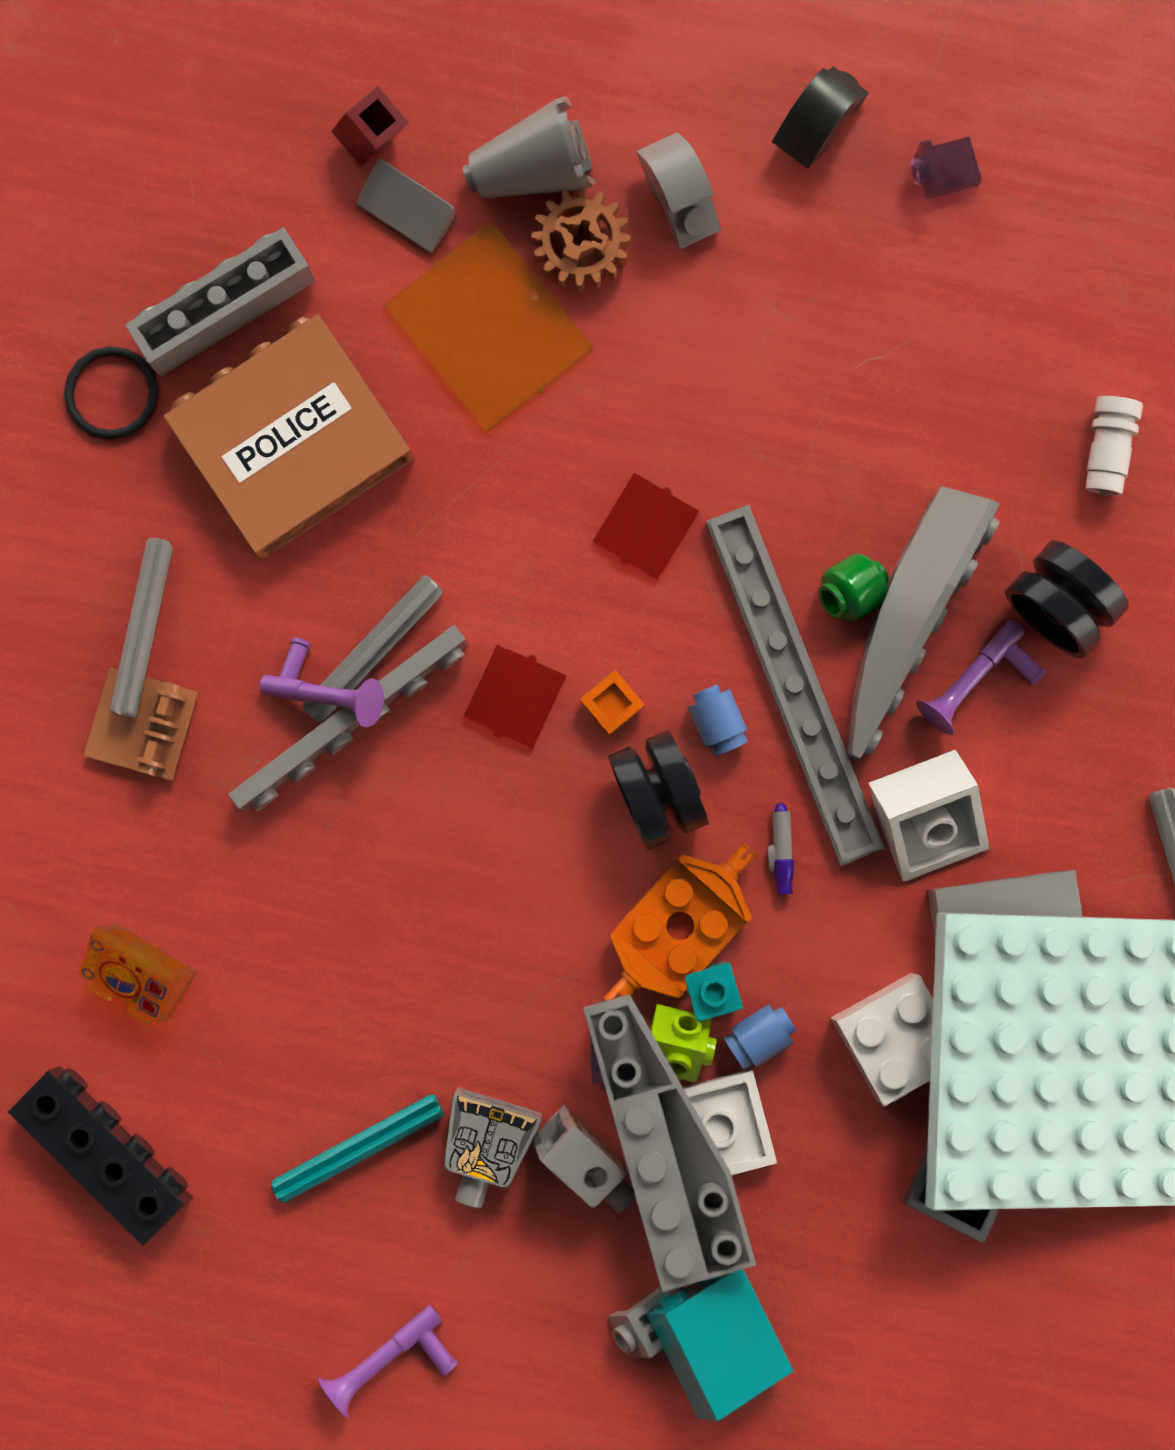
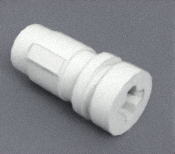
(1112, 444)

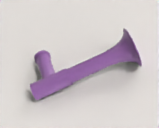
(1003, 644)
(364, 702)
(418, 1330)

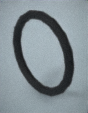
(100, 353)

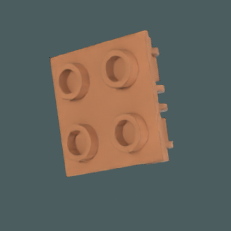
(151, 739)

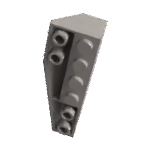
(919, 588)
(670, 1156)

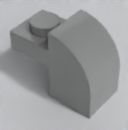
(681, 187)

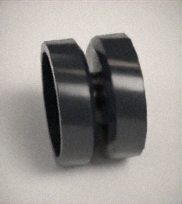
(1067, 599)
(663, 788)

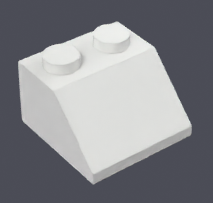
(930, 815)

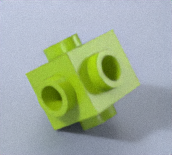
(683, 1040)

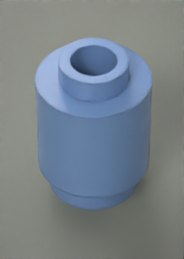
(718, 720)
(760, 1036)

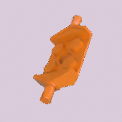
(717, 912)

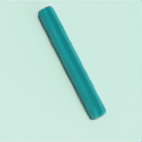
(357, 1148)

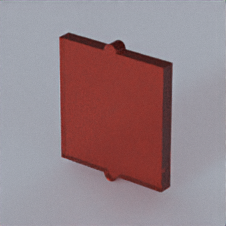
(645, 526)
(514, 696)

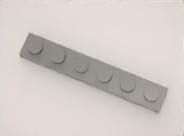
(335, 732)

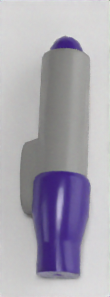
(780, 852)

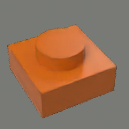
(612, 702)

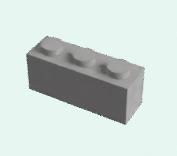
(1032, 895)

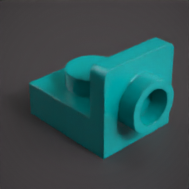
(713, 991)

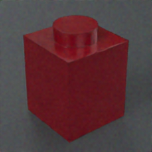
(369, 126)

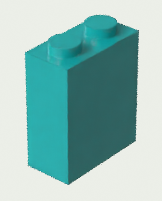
(719, 1343)

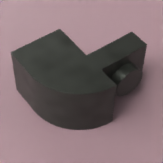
(819, 115)

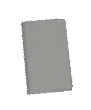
(406, 206)

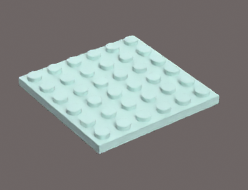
(1052, 1063)

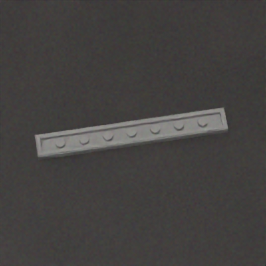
(794, 685)

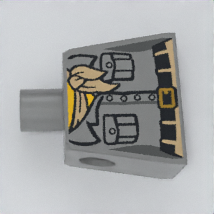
(486, 1142)
(573, 1149)

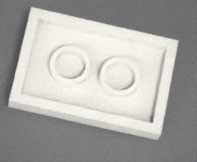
(734, 1120)

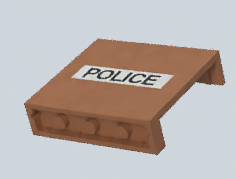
(288, 435)

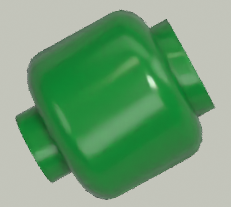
(853, 587)

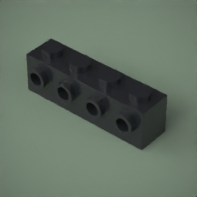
(101, 1153)

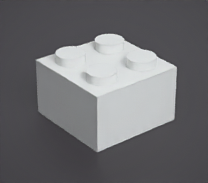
(891, 1037)

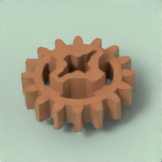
(564, 232)

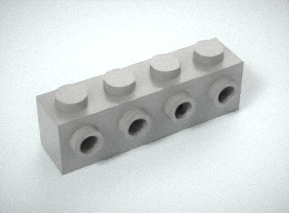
(220, 302)

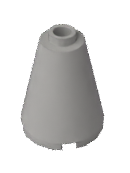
(532, 156)

